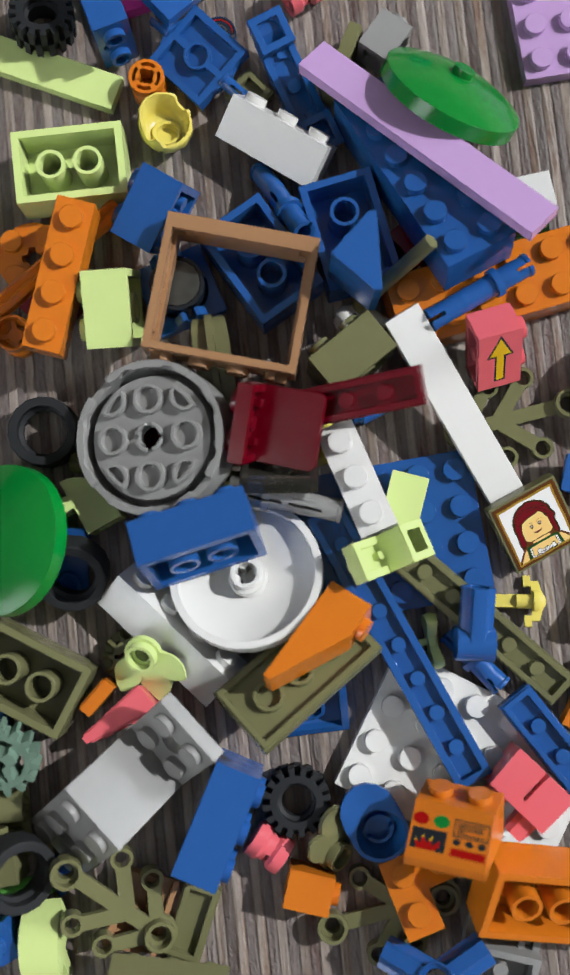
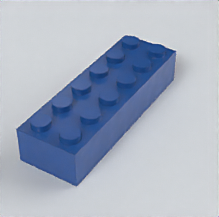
(427, 204)

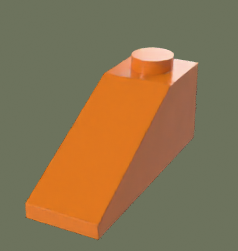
(323, 635)

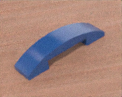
(280, 60)

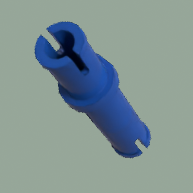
(286, 207)
(491, 285)

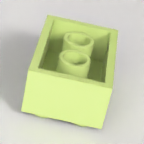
(70, 161)

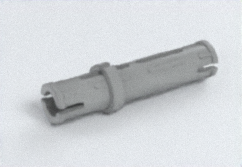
(299, 503)

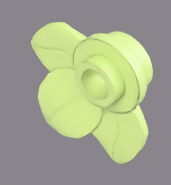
(153, 670)

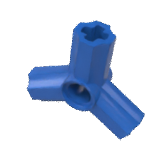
(465, 958)

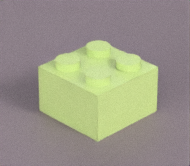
(111, 308)

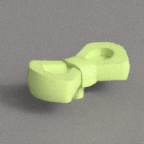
(429, 625)

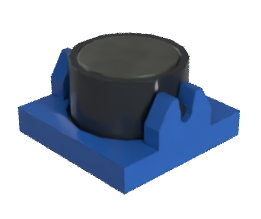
(188, 291)

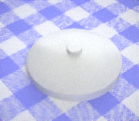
(260, 599)

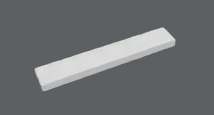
(454, 404)

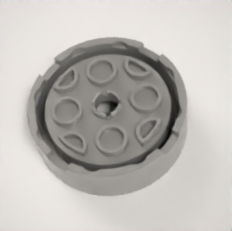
(187, 457)

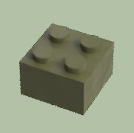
(353, 353)

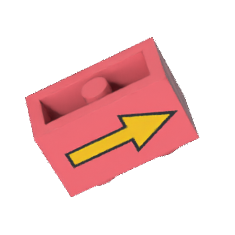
(494, 346)

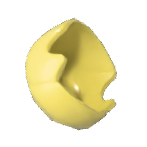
(164, 122)

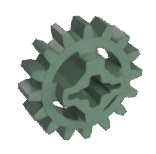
(12, 745)

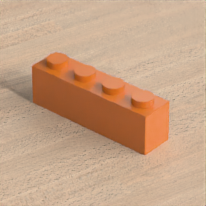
(54, 297)

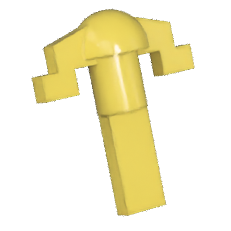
(535, 601)

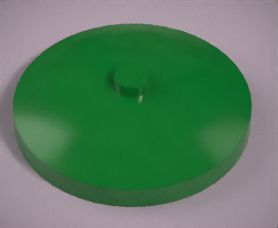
(449, 96)
(30, 538)

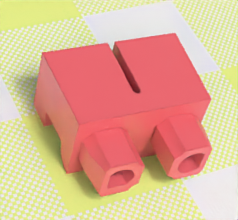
(529, 790)

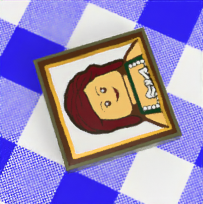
(531, 522)

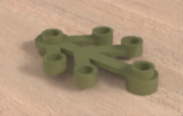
(506, 420)
(118, 906)
(381, 912)

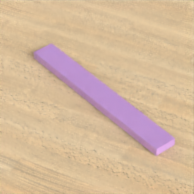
(440, 151)

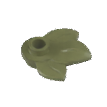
(332, 844)

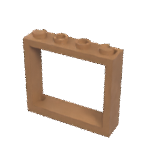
(239, 238)

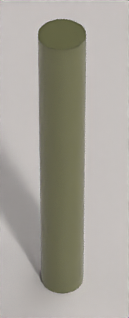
(403, 266)

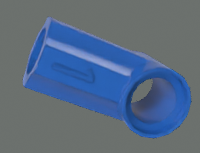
(474, 636)

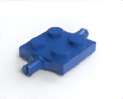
(199, 57)

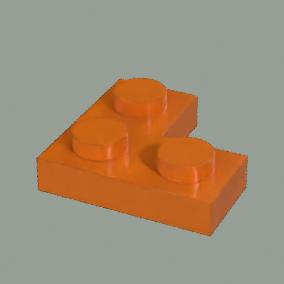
(412, 898)

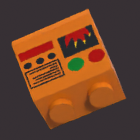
(455, 829)

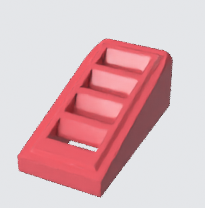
(122, 715)

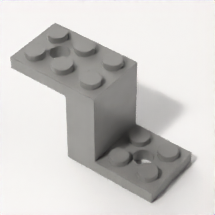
(126, 784)

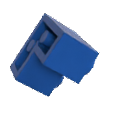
(146, 207)

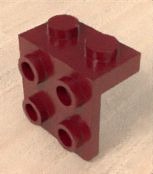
(275, 425)

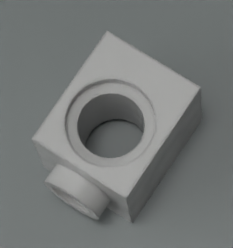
(383, 34)

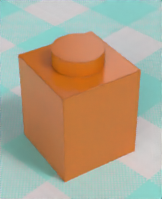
(310, 888)

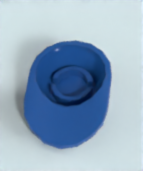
(374, 822)

